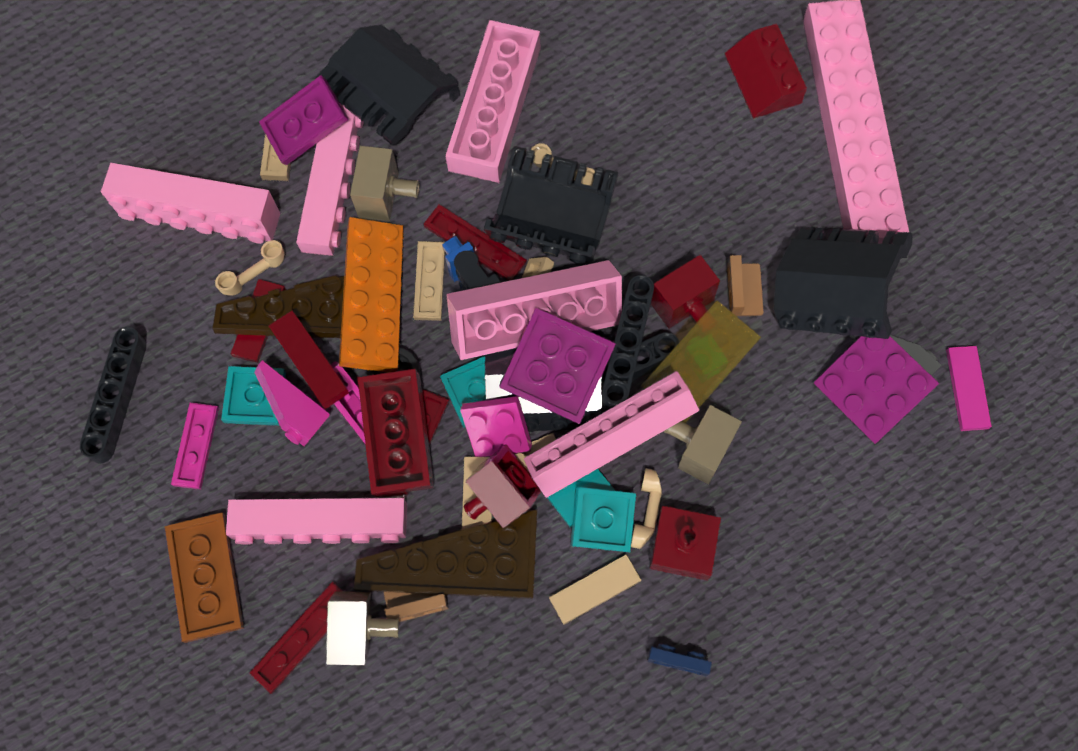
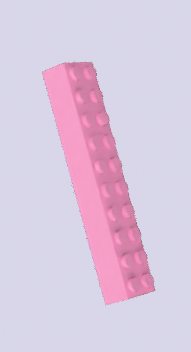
(853, 118)

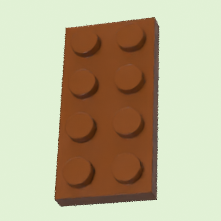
(203, 577)

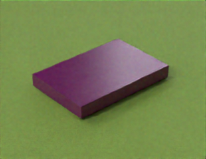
(303, 120)

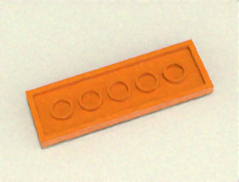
(371, 296)

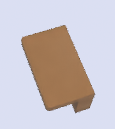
(744, 287)
(411, 605)

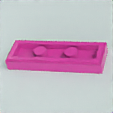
(968, 388)
(195, 446)

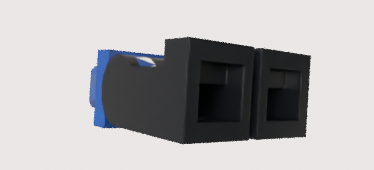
(464, 265)

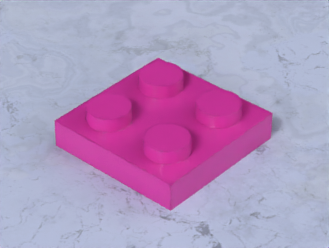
(496, 424)

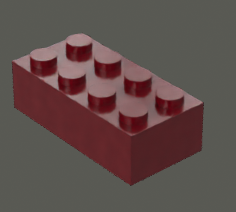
(395, 432)

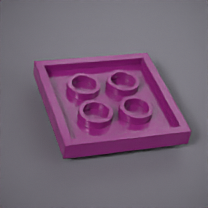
(557, 365)
(876, 385)

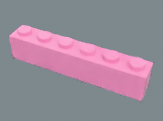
(329, 188)
(611, 434)
(317, 520)

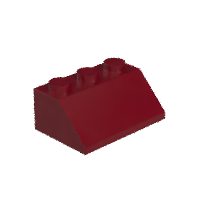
(766, 72)

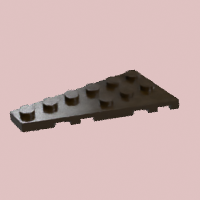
(315, 304)
(481, 564)

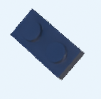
(692, 663)

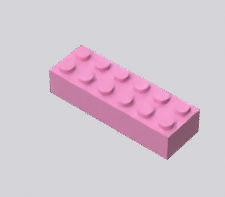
(493, 101)
(191, 203)
(498, 314)

